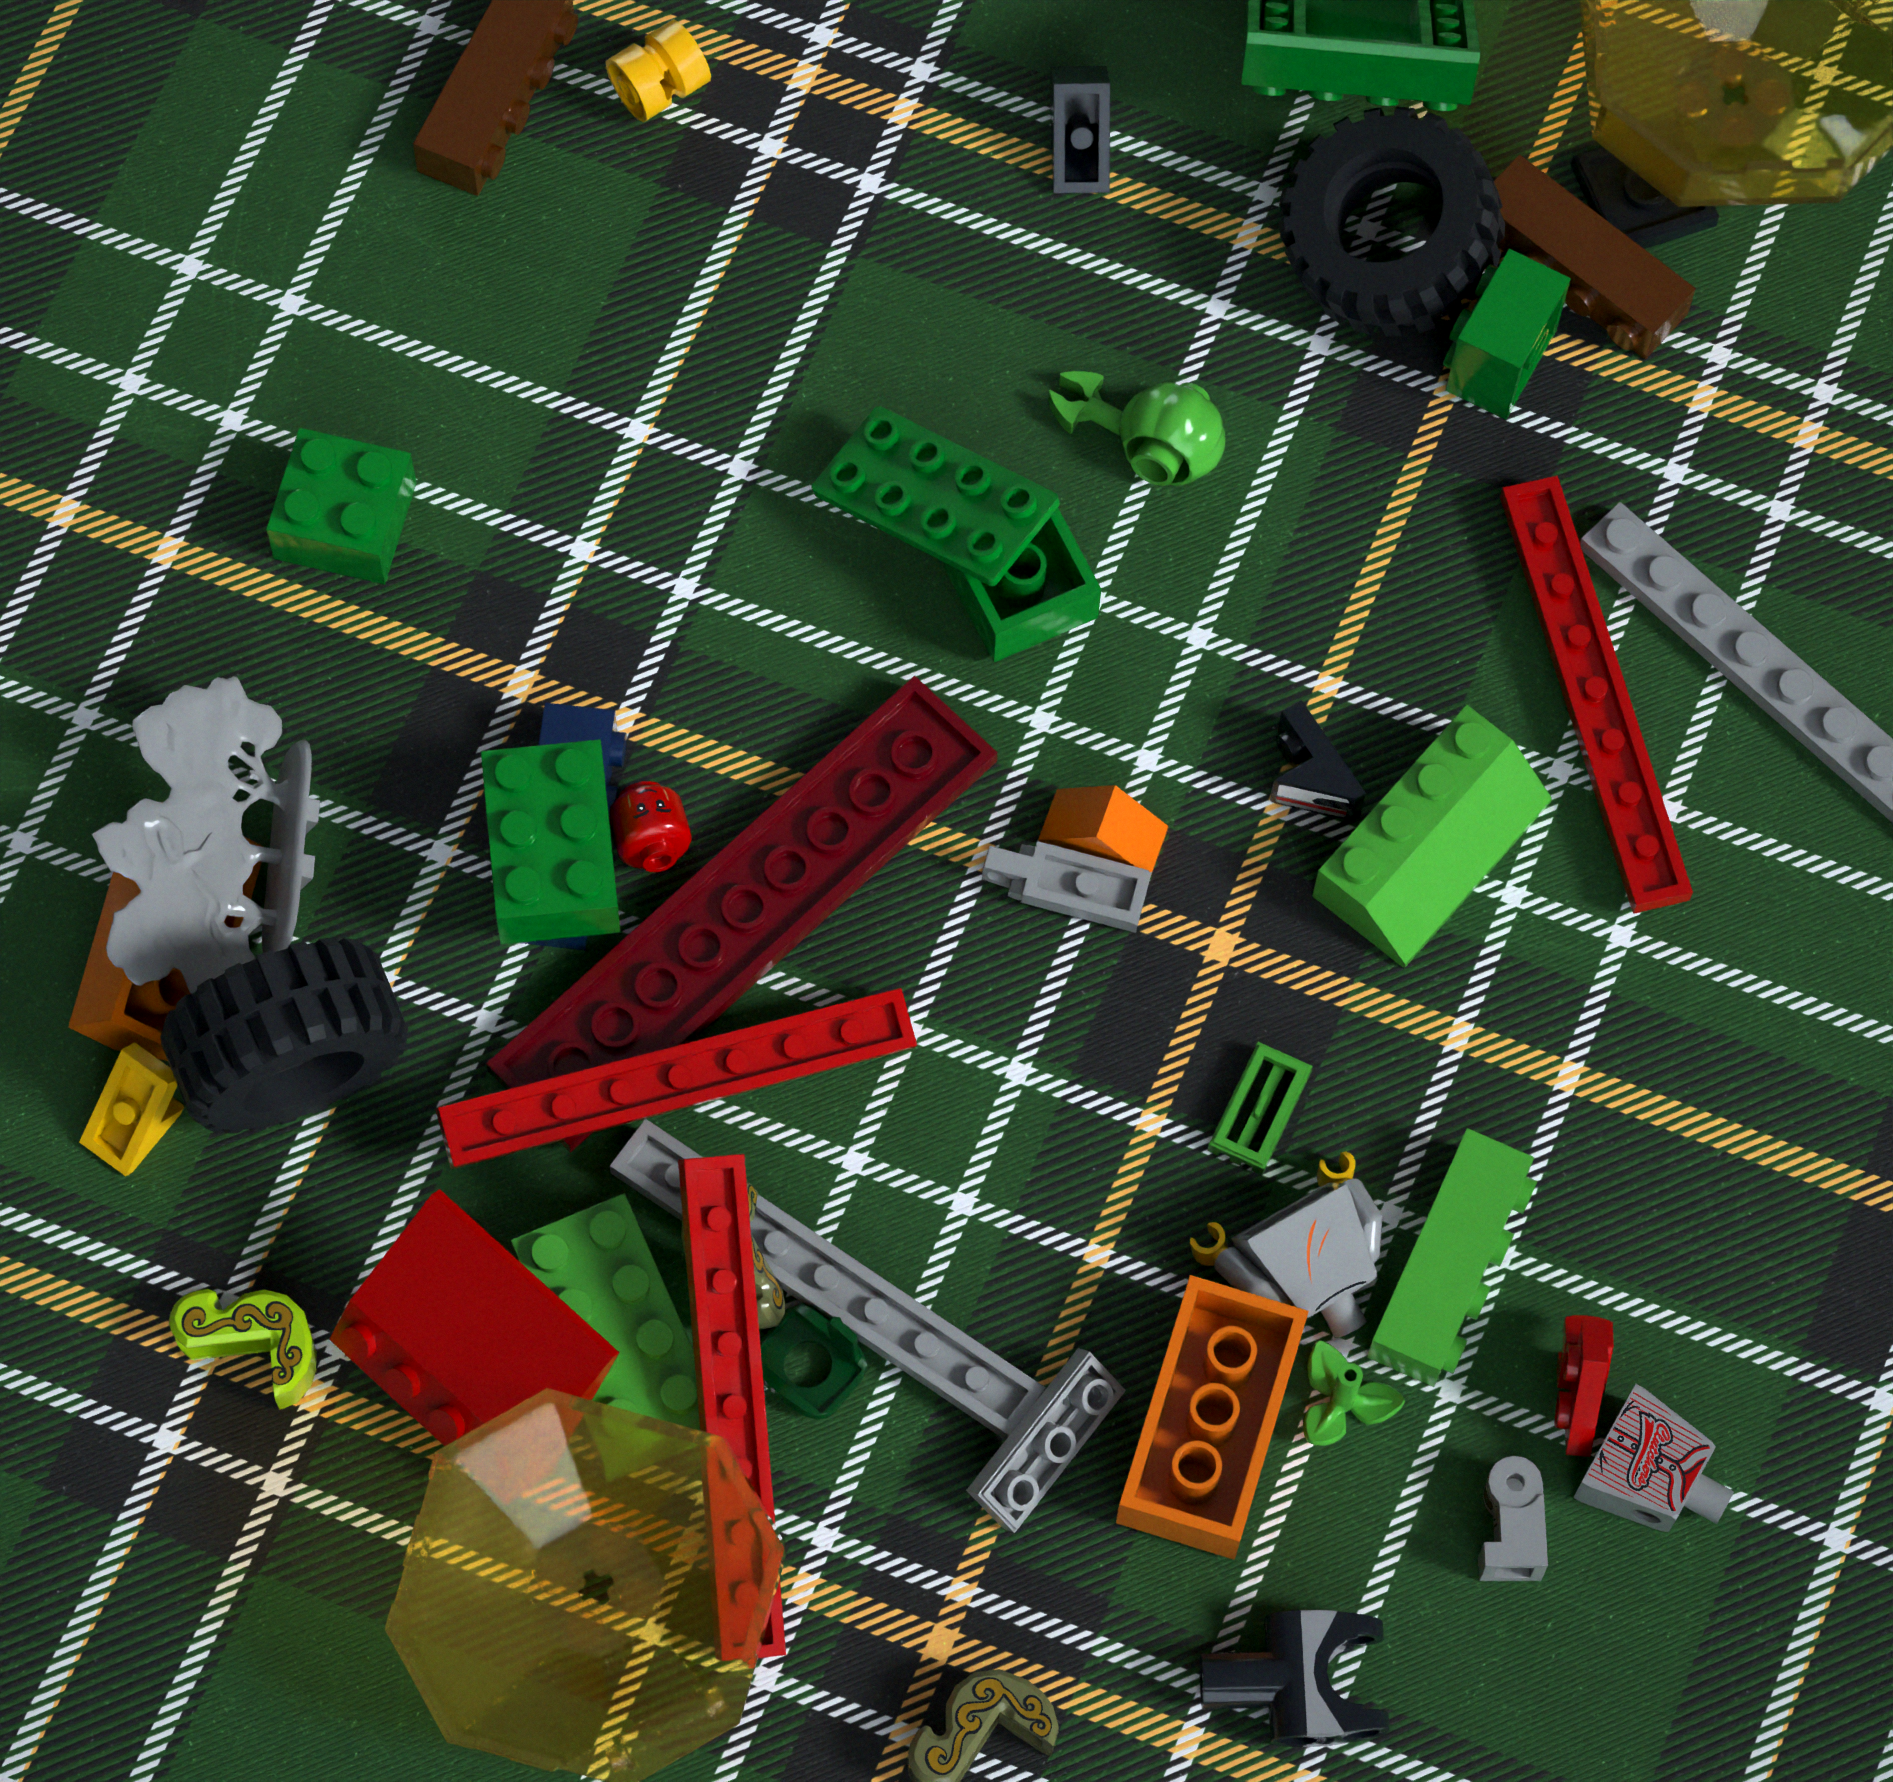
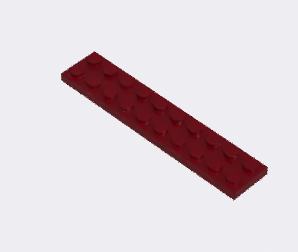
(758, 893)

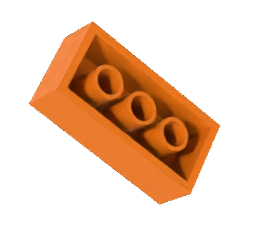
(1211, 1417)

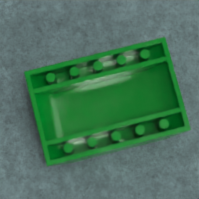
(1363, 49)

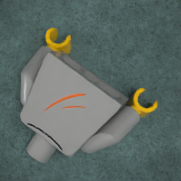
(1308, 1251)

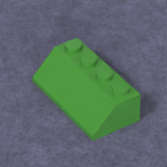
(1433, 837)

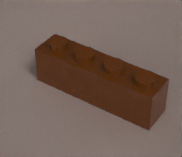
(492, 90)
(1609, 272)

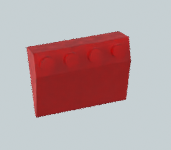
(465, 1327)

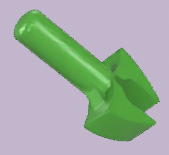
(1089, 408)

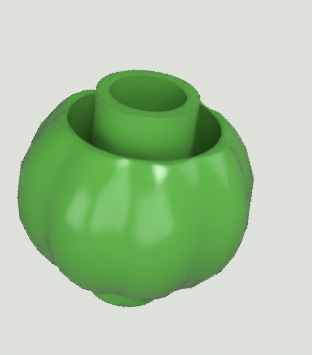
(1180, 433)

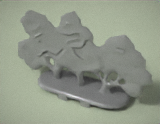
(192, 845)

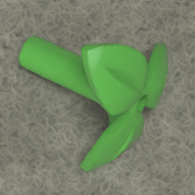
(1341, 1381)

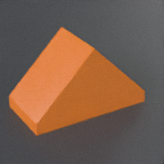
(1104, 825)

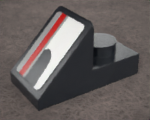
(1322, 779)

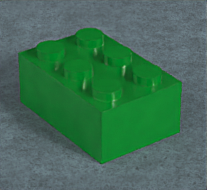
(550, 842)

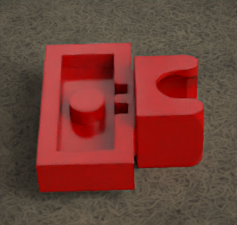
(1584, 1371)

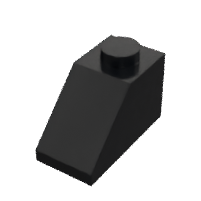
(1080, 129)

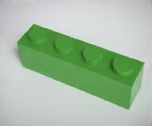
(1451, 1257)

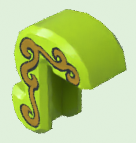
(250, 1325)

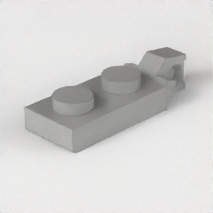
(1071, 883)

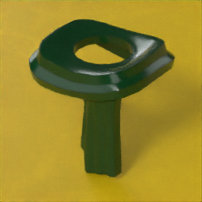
(848, 1367)

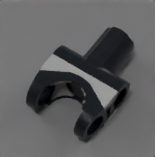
(1295, 1680)

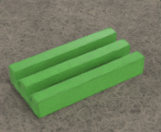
(1240, 1151)

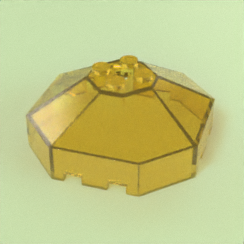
(1811, 83)
(497, 1571)

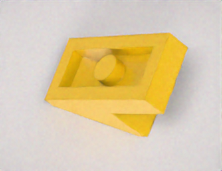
(132, 1110)

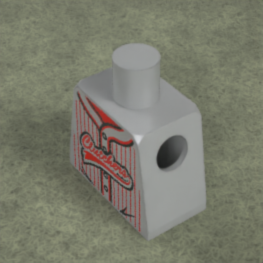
(1653, 1467)

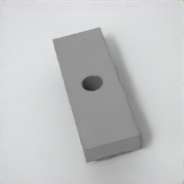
(1046, 1440)

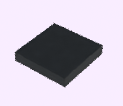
(1633, 203)

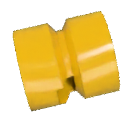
(664, 67)

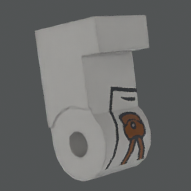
(1518, 1511)

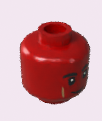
(649, 826)

